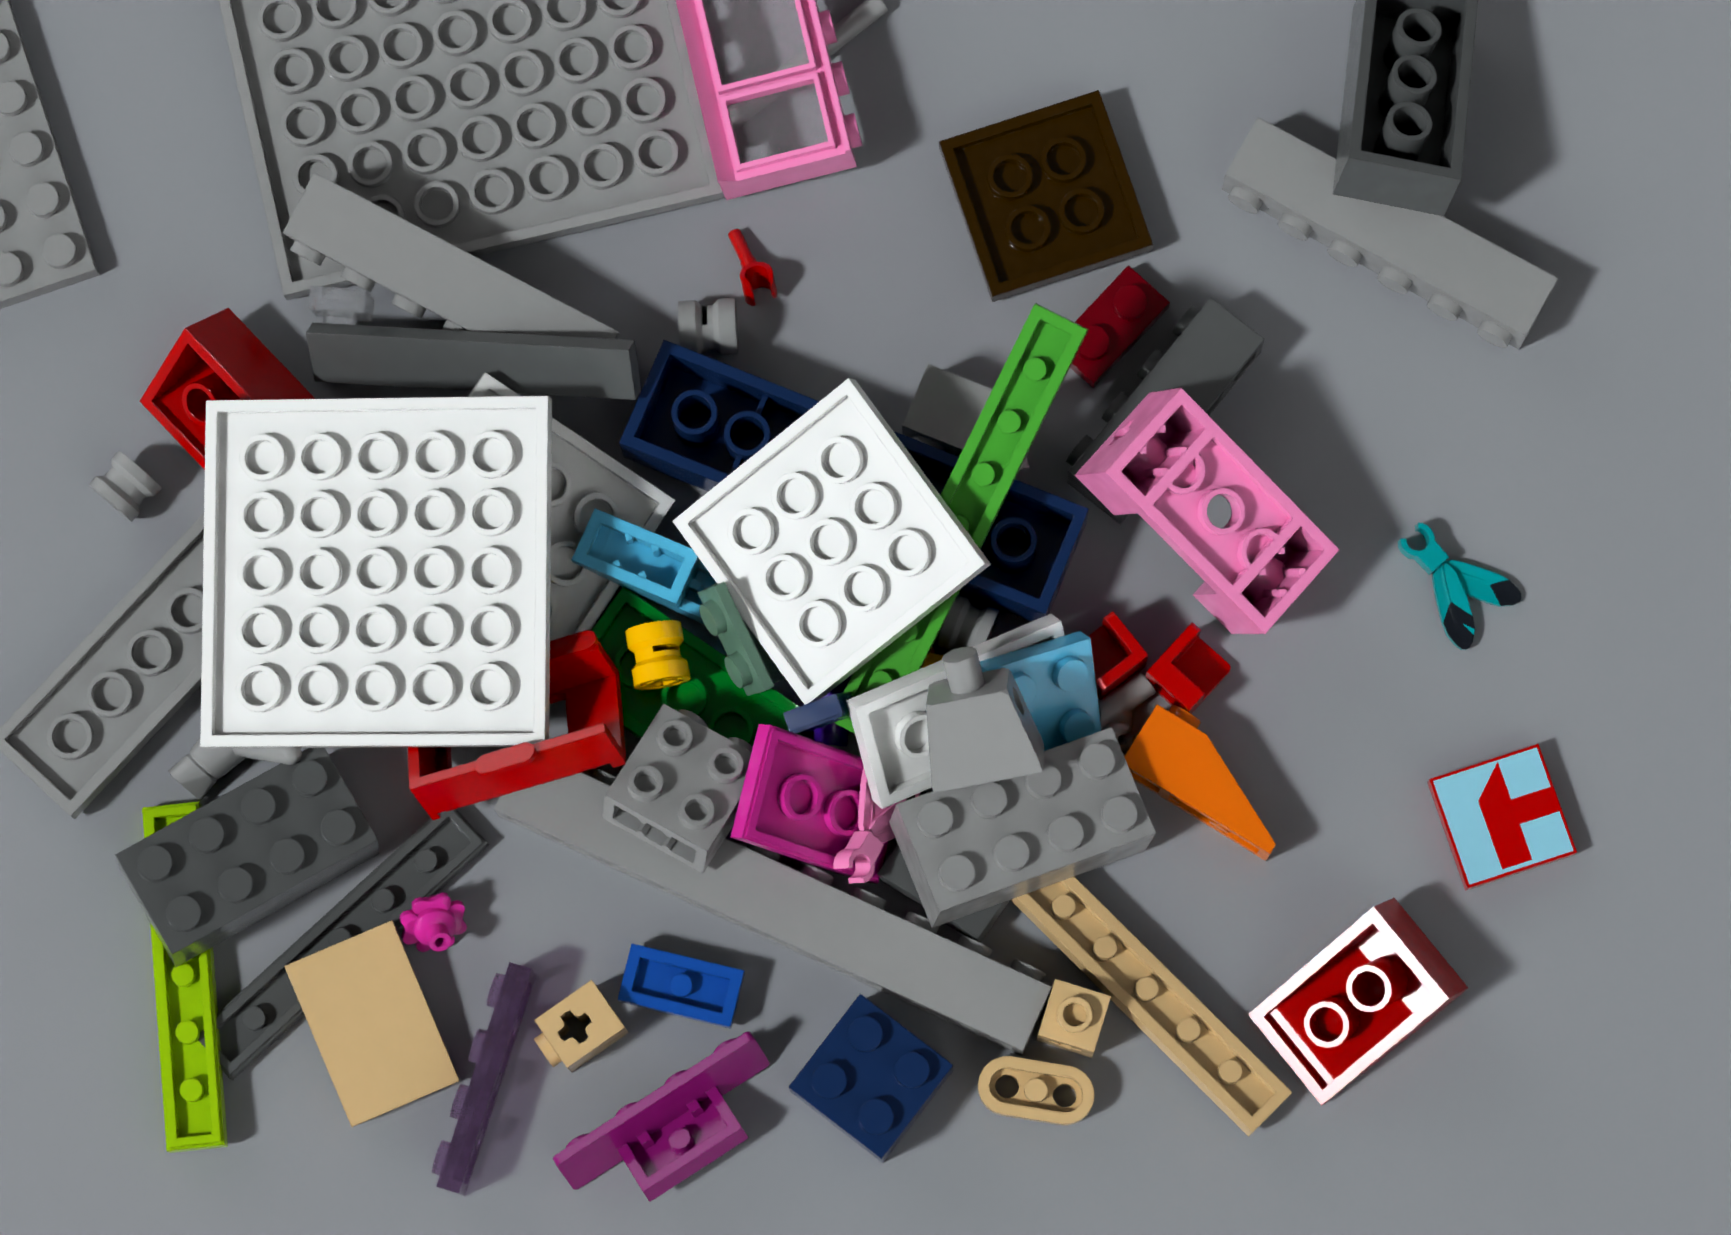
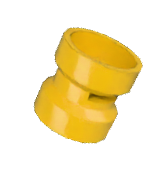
(657, 655)

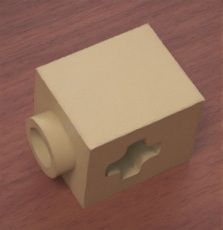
(1073, 1018)
(602, 1031)

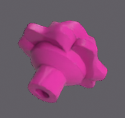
(433, 922)

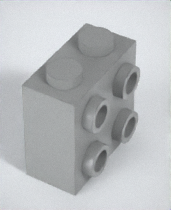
(680, 787)

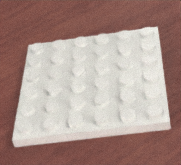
(376, 572)

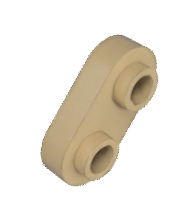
(1035, 1090)

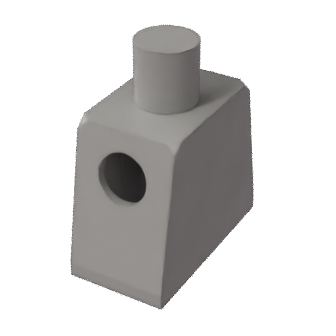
(979, 726)

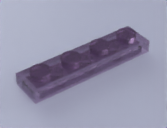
(476, 1102)

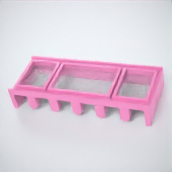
(768, 91)

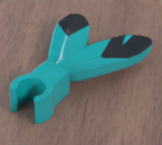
(1456, 581)

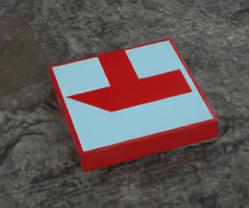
(1502, 817)

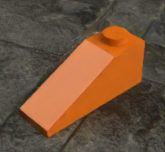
(1188, 772)

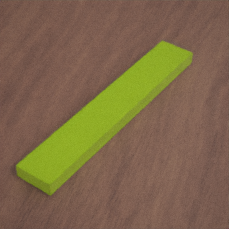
(184, 1008)

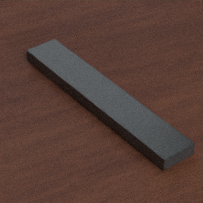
(461, 357)
(412, 871)

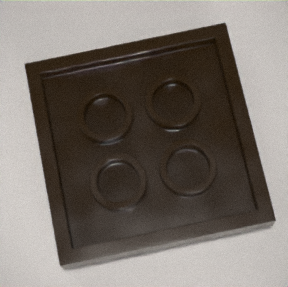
(1045, 196)

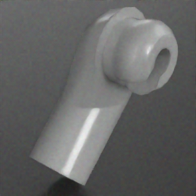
(1119, 704)

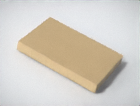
(372, 1023)

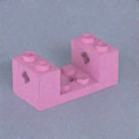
(1168, 468)

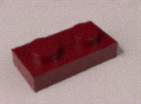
(1116, 324)

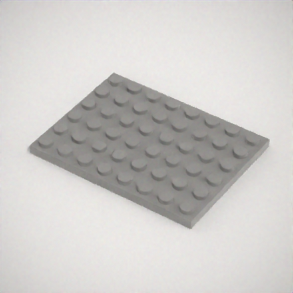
(470, 115)

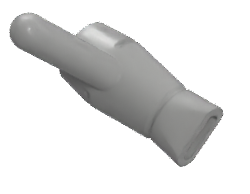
(204, 766)

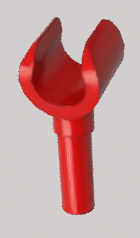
(753, 273)

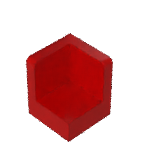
(1115, 654)
(1187, 671)

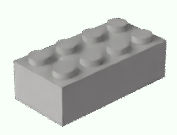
(1024, 831)

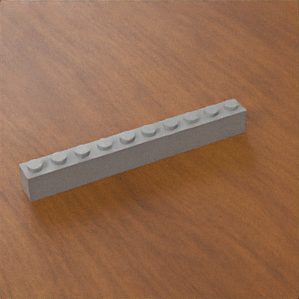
(802, 914)

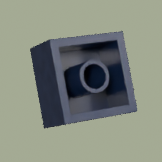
(871, 1078)

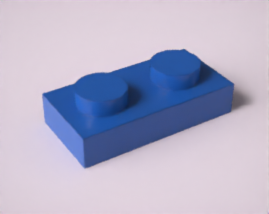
(681, 986)

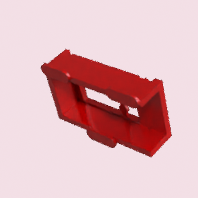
(595, 737)

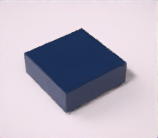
(818, 713)

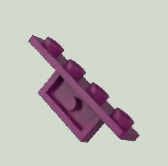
(671, 1128)

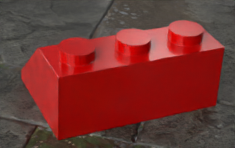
(214, 362)

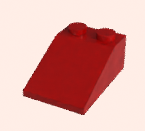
(1357, 1000)

